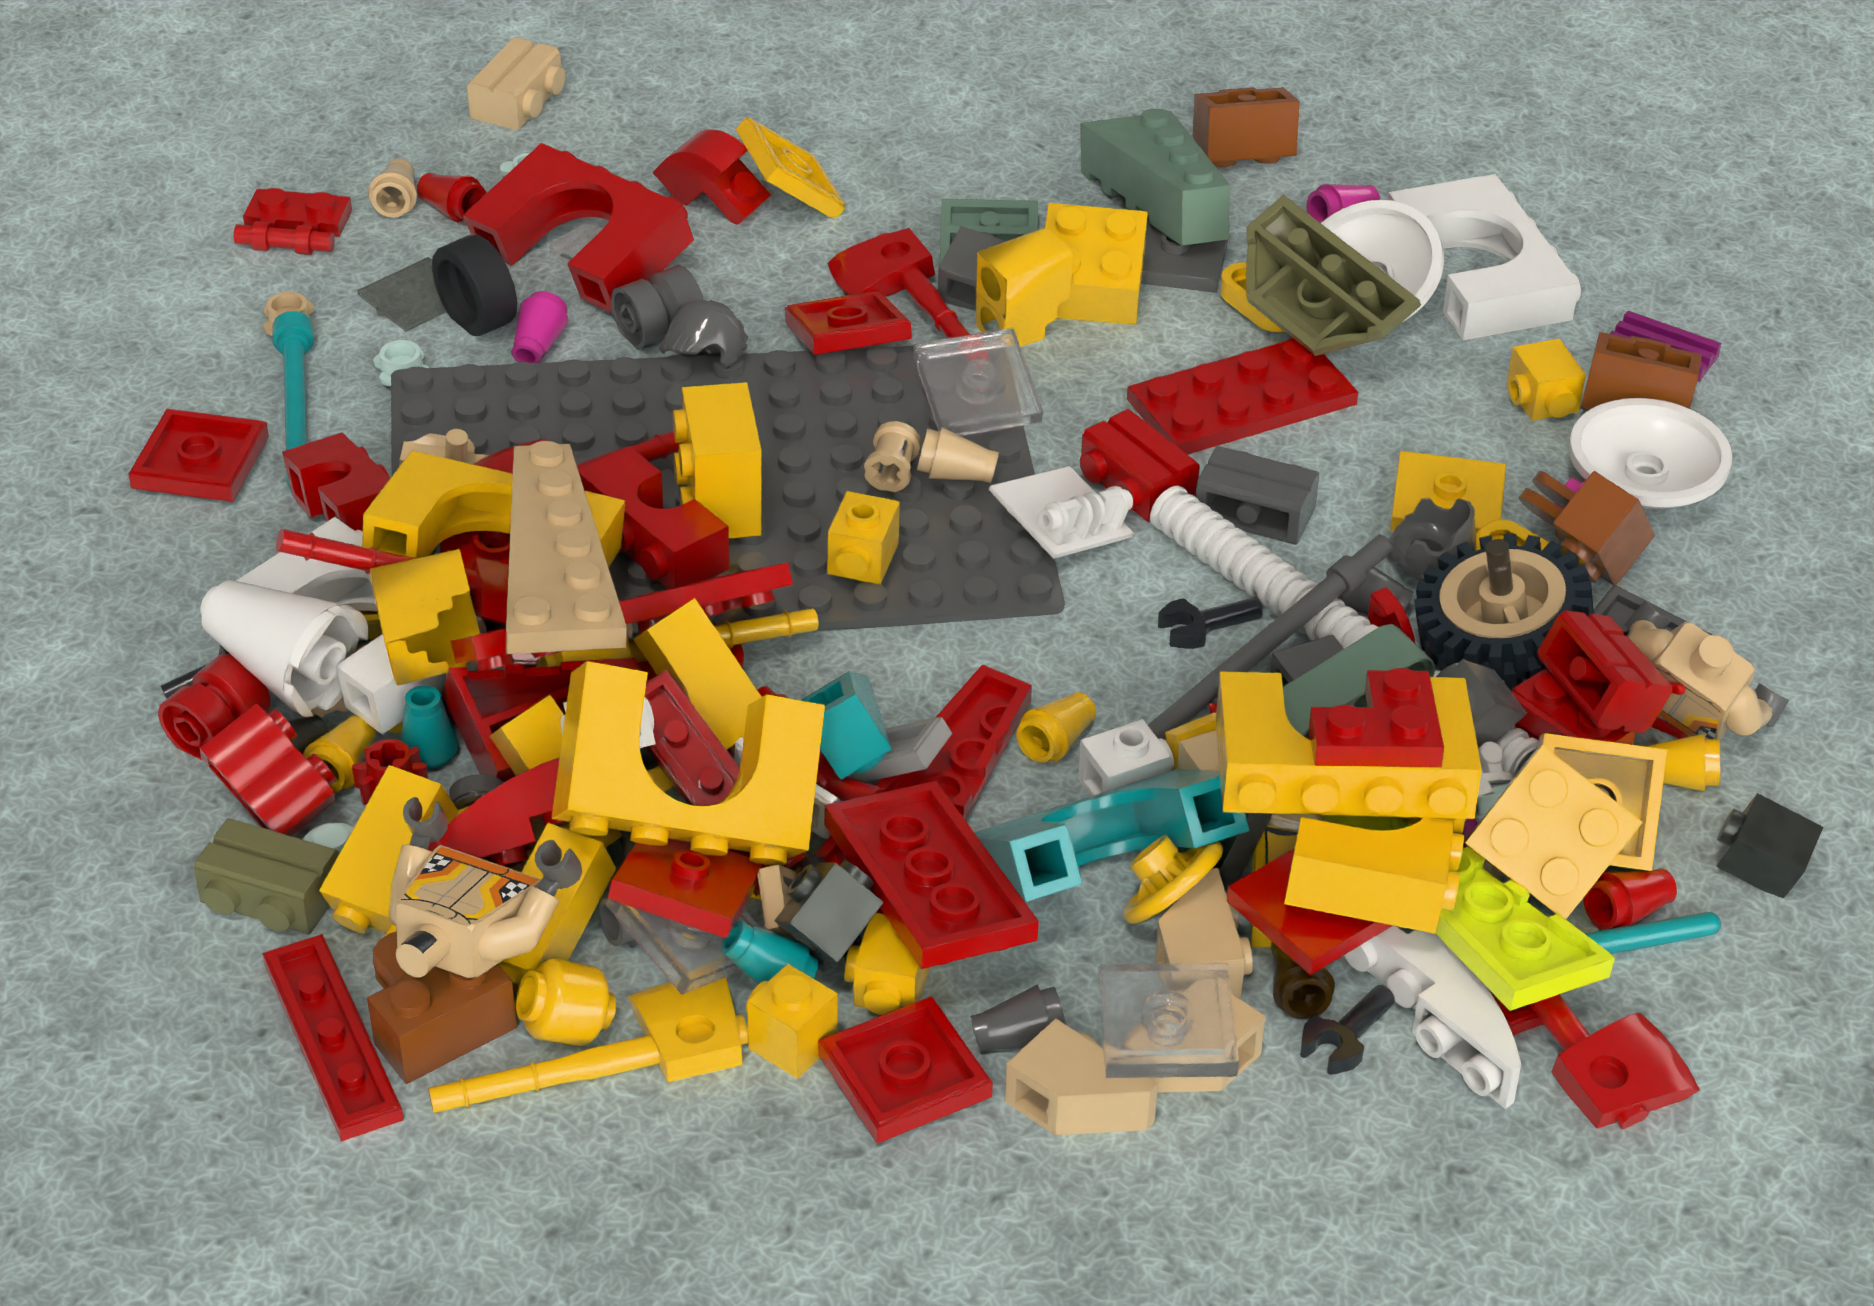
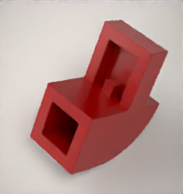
(712, 166)

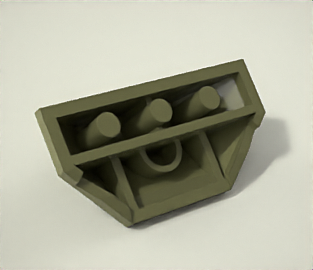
(1318, 283)

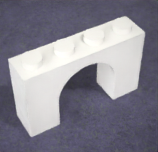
(1517, 295)
(366, 674)

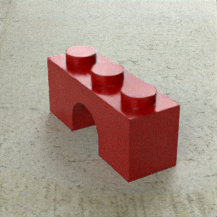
(334, 479)
(671, 543)

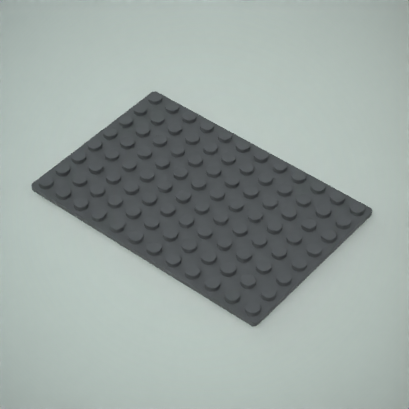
(815, 428)

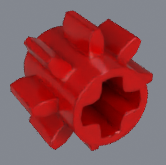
(378, 758)

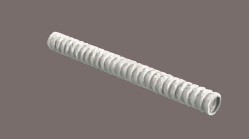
(1280, 585)

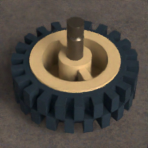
(1498, 604)

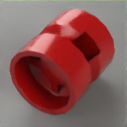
(211, 703)

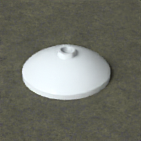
(1394, 240)
(1652, 451)

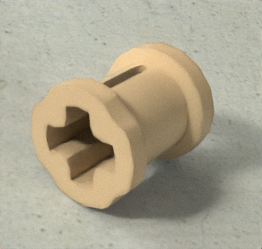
(896, 462)

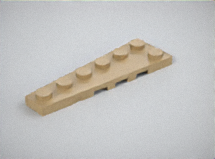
(557, 567)

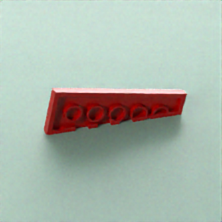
(713, 595)
(981, 725)

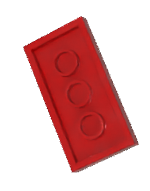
(1241, 396)
(931, 874)

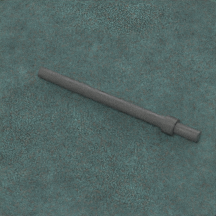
(1341, 578)

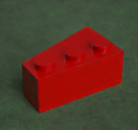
(492, 698)

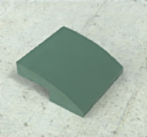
(997, 217)

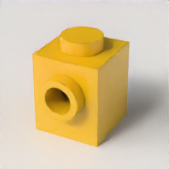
(1545, 379)
(863, 537)
(883, 970)
(789, 1019)

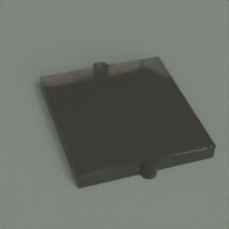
(406, 296)

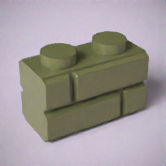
(264, 876)

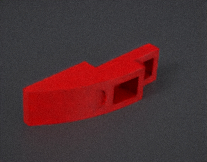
(501, 821)

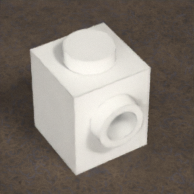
(1122, 757)

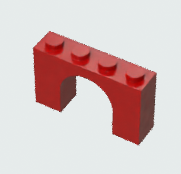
(557, 187)

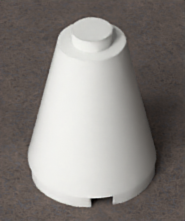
(285, 640)

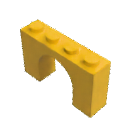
(445, 497)
(695, 659)
(1273, 770)
(607, 785)
(364, 870)
(1378, 874)

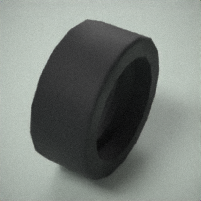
(474, 285)

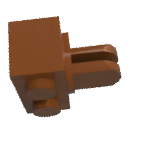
(1246, 125)
(1640, 370)
(1597, 523)
(434, 1016)

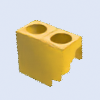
(1024, 283)
(420, 611)

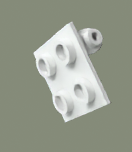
(1065, 511)

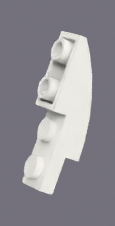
(1451, 1005)

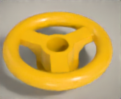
(1167, 876)

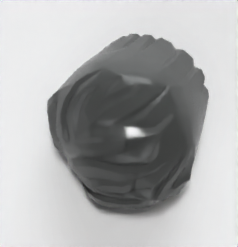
(706, 329)
(1430, 534)

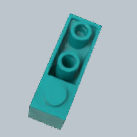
(852, 724)

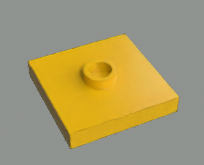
(790, 168)
(1445, 481)

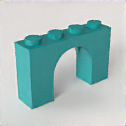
(1046, 848)

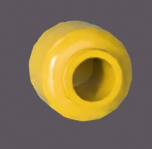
(565, 1002)

